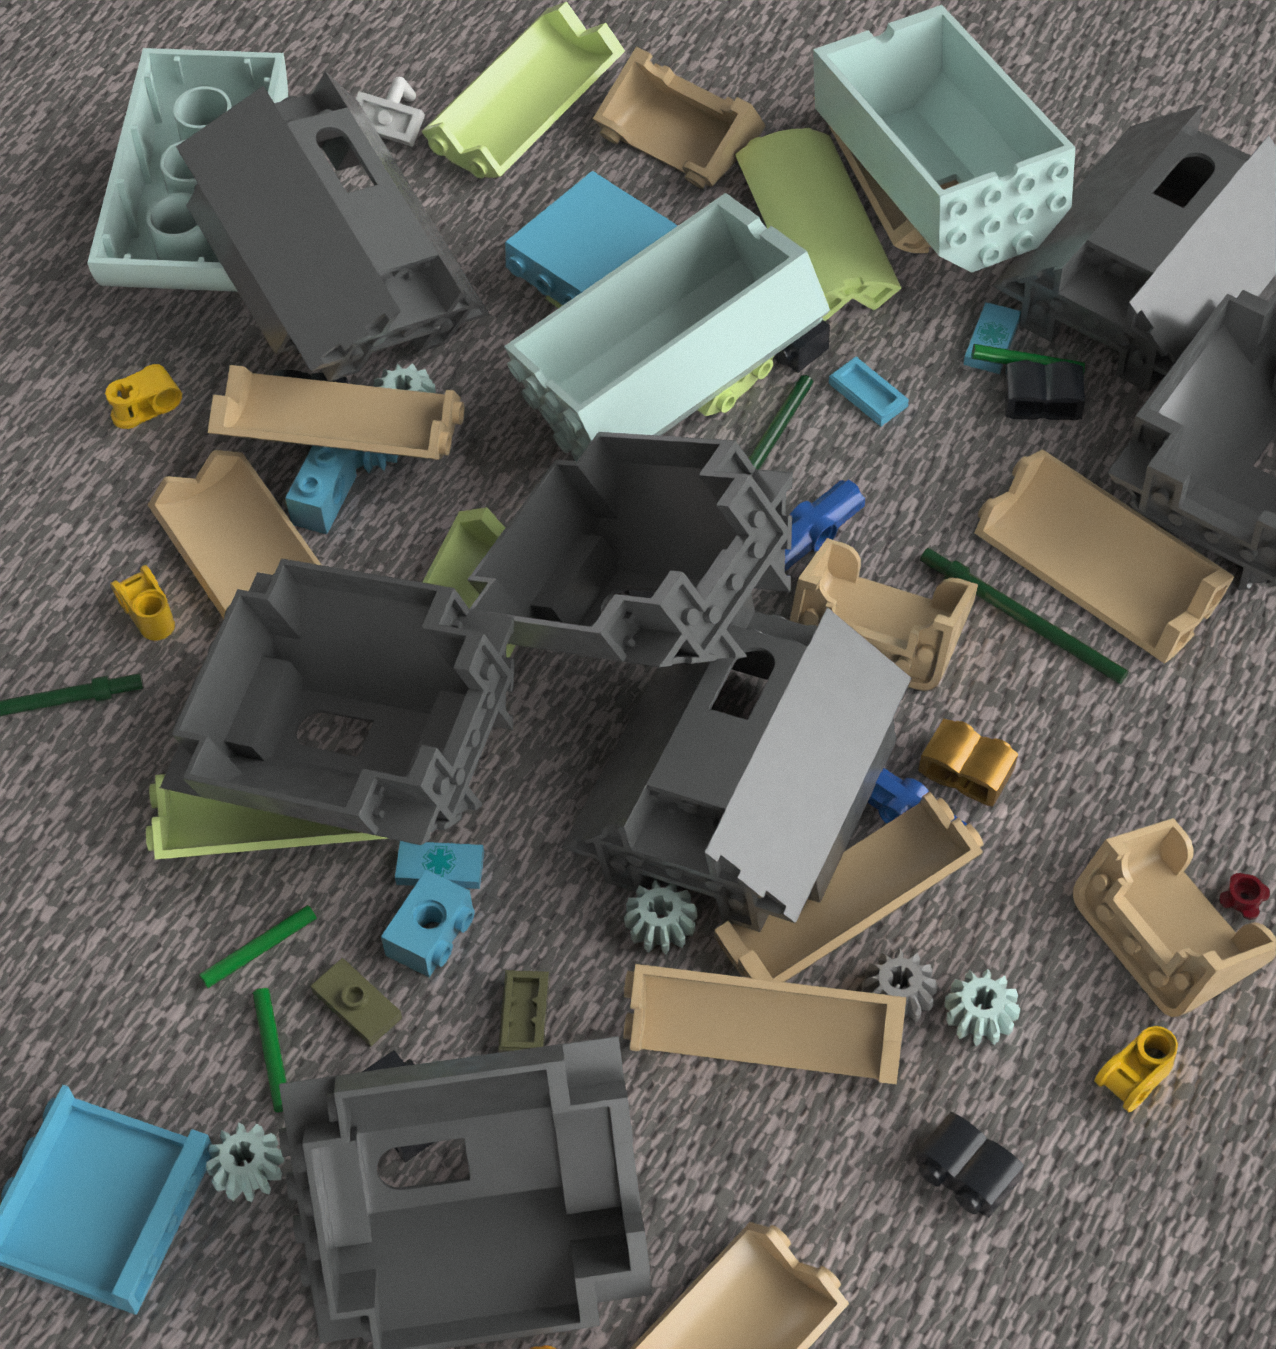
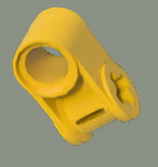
(143, 393)
(145, 604)
(1133, 1072)

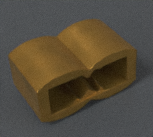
(968, 761)

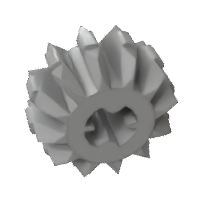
(903, 973)

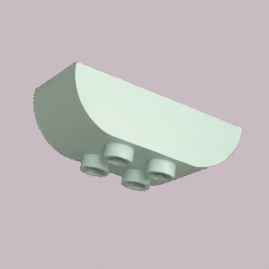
(144, 222)

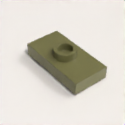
(356, 1002)
(523, 1010)

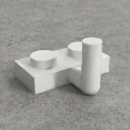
(390, 117)

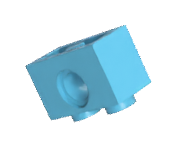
(321, 488)
(429, 901)

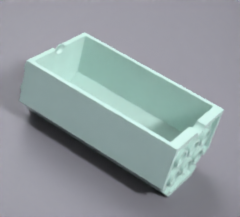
(936, 110)
(668, 328)

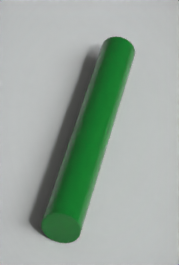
(1007, 356)
(257, 946)
(270, 1044)

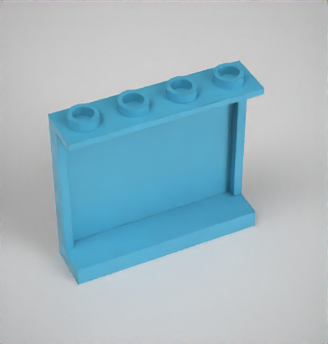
(582, 238)
(98, 1201)

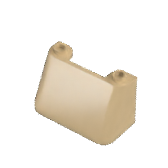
(676, 120)
(903, 626)
(1163, 923)

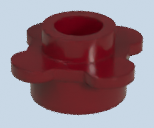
(1247, 884)

